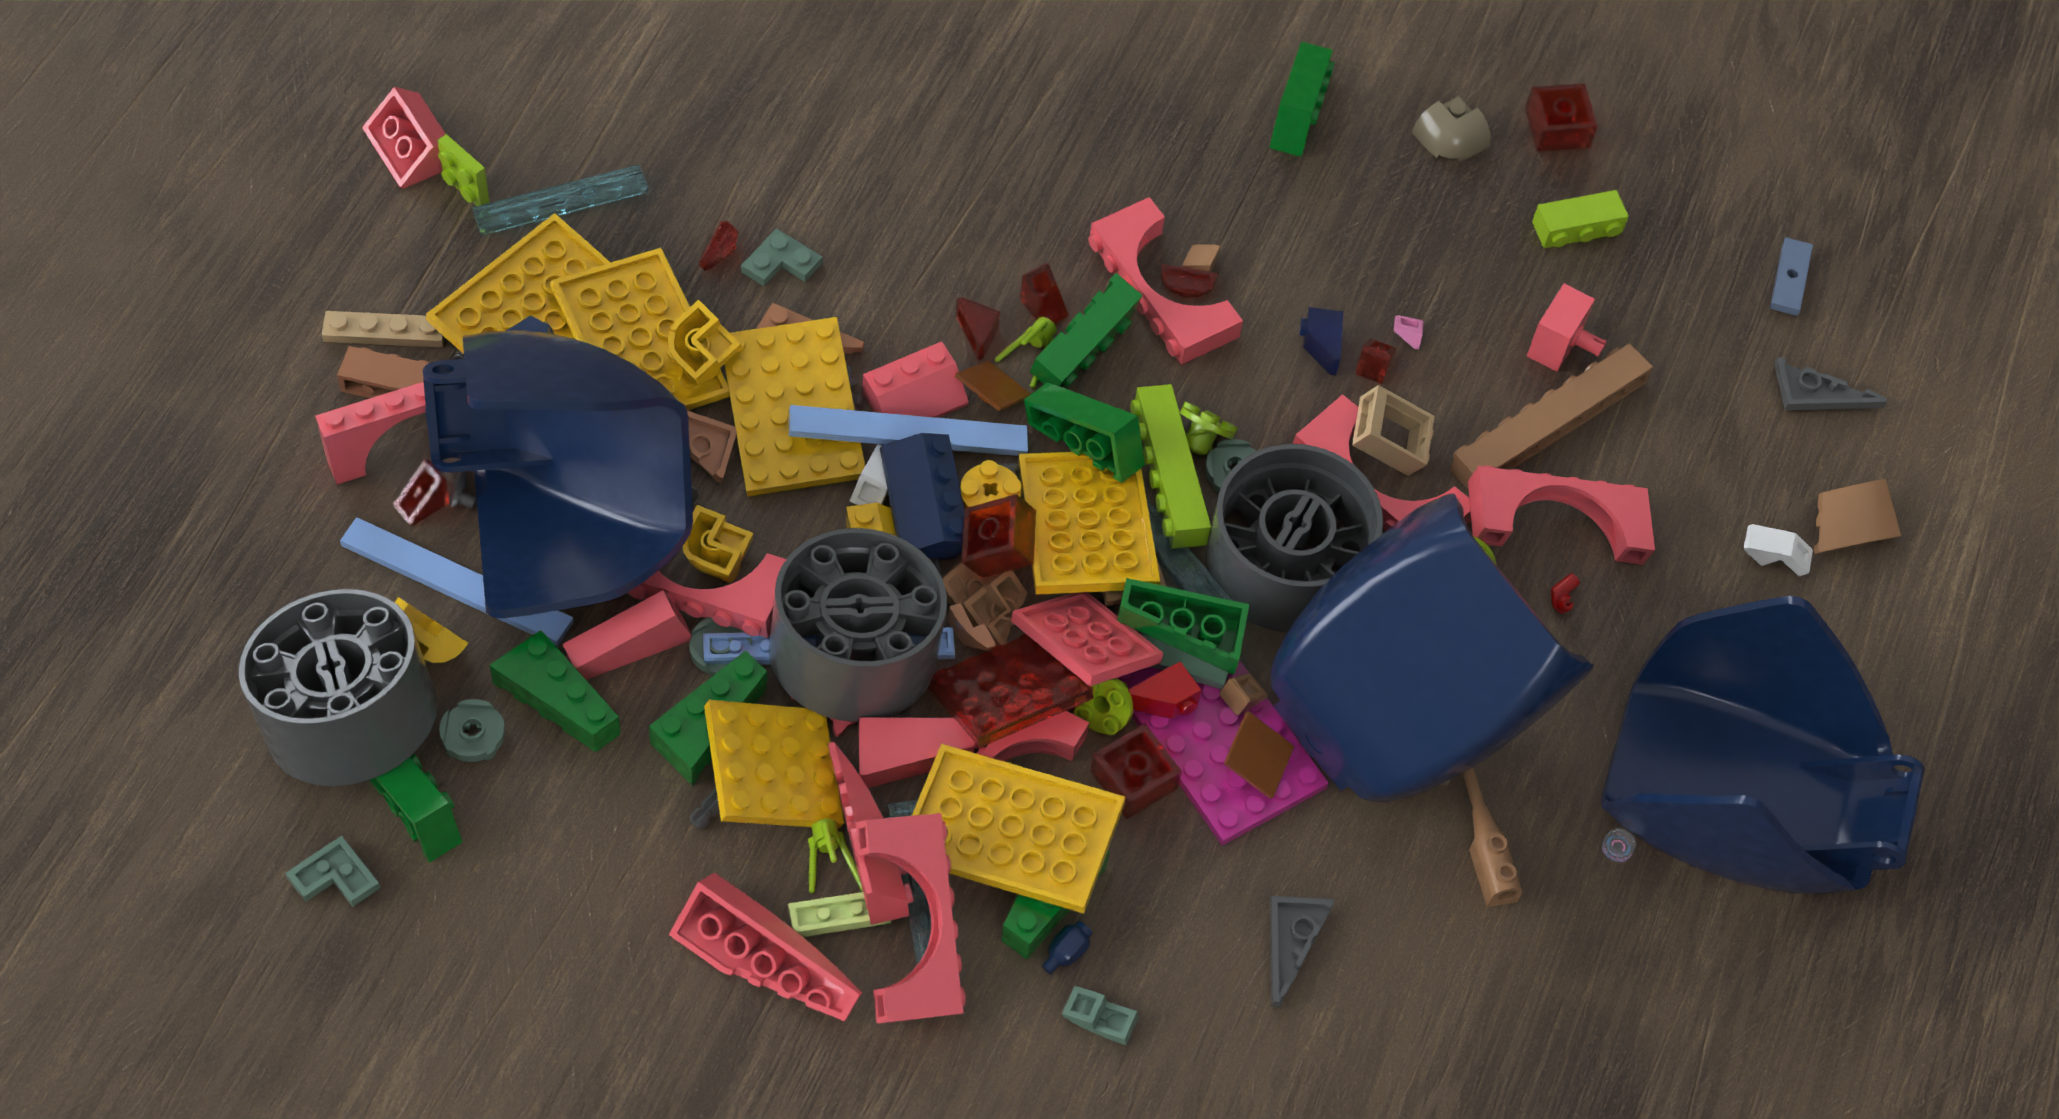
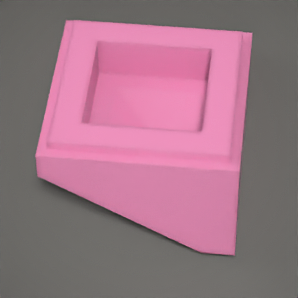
(1409, 330)

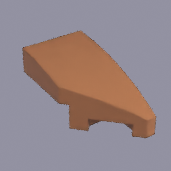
(976, 637)

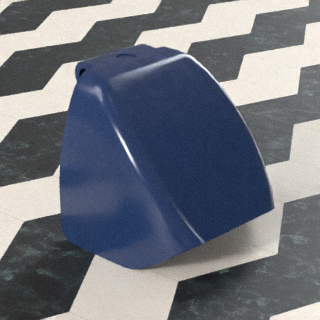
(571, 467)
(1417, 661)
(1762, 754)

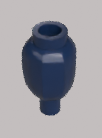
(1067, 946)

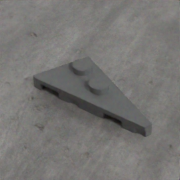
(1818, 391)
(1293, 930)

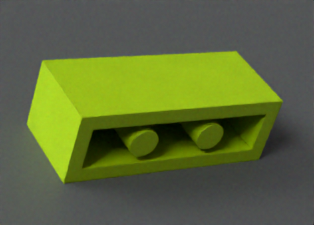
(1580, 219)

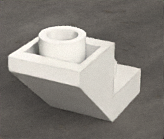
(872, 482)
(1771, 545)

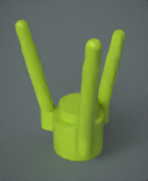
(1038, 335)
(827, 839)

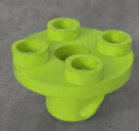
(1204, 428)
(1109, 709)

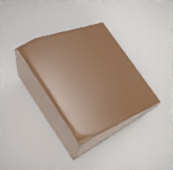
(1202, 257)
(1242, 693)

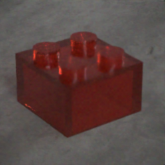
(1561, 117)
(999, 536)
(1136, 769)

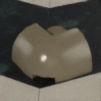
(1453, 130)

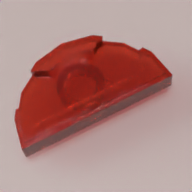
(720, 245)
(1187, 281)

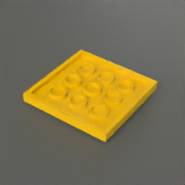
(772, 764)

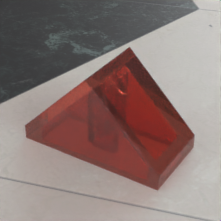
(1042, 295)
(978, 324)
(1375, 360)
(423, 494)

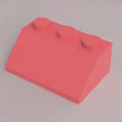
(406, 137)
(916, 385)

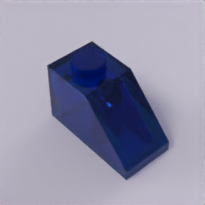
(1323, 337)

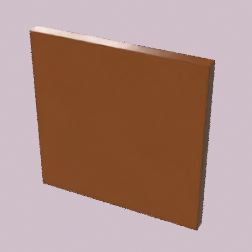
(993, 385)
(1259, 755)

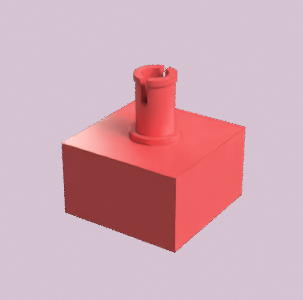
(1563, 329)

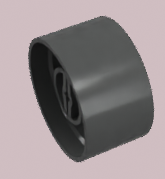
(1301, 492)
(864, 596)
(338, 687)

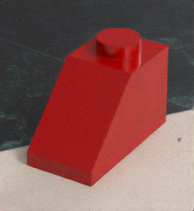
(1167, 693)

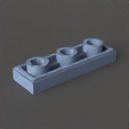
(1791, 276)

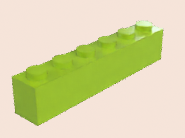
(1171, 467)

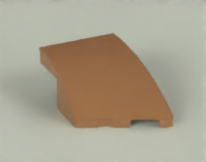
(1855, 516)
(986, 599)

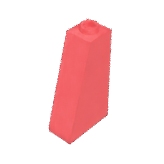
(628, 637)
(905, 746)

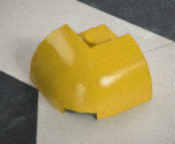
(701, 343)
(716, 545)
(435, 640)

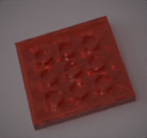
(1007, 690)

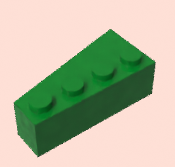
(1302, 98)
(1088, 334)
(1089, 428)
(1187, 621)
(553, 686)
(683, 731)
(420, 807)
(1033, 921)

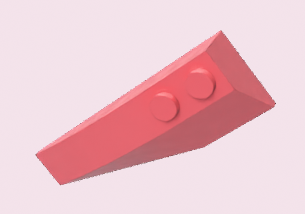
(880, 879)
(758, 946)

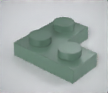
(781, 252)
(337, 866)

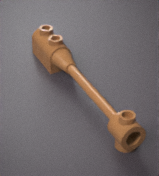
(1490, 851)

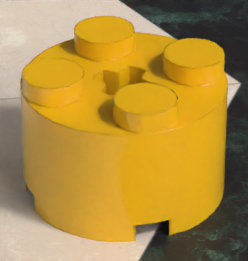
(988, 483)

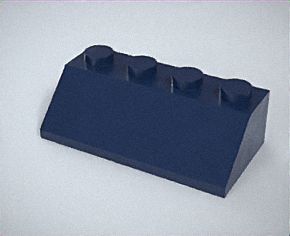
(925, 493)

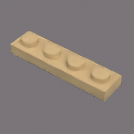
(380, 329)

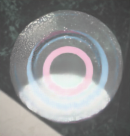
(1618, 845)

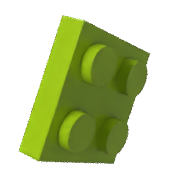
(463, 171)

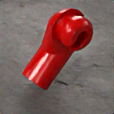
(1560, 593)

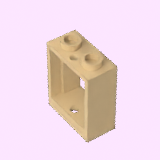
(1367, 434)

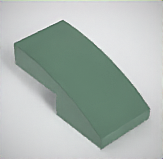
(1100, 1017)

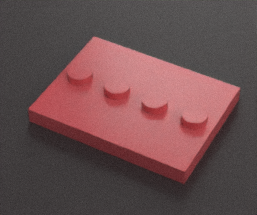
(1086, 637)

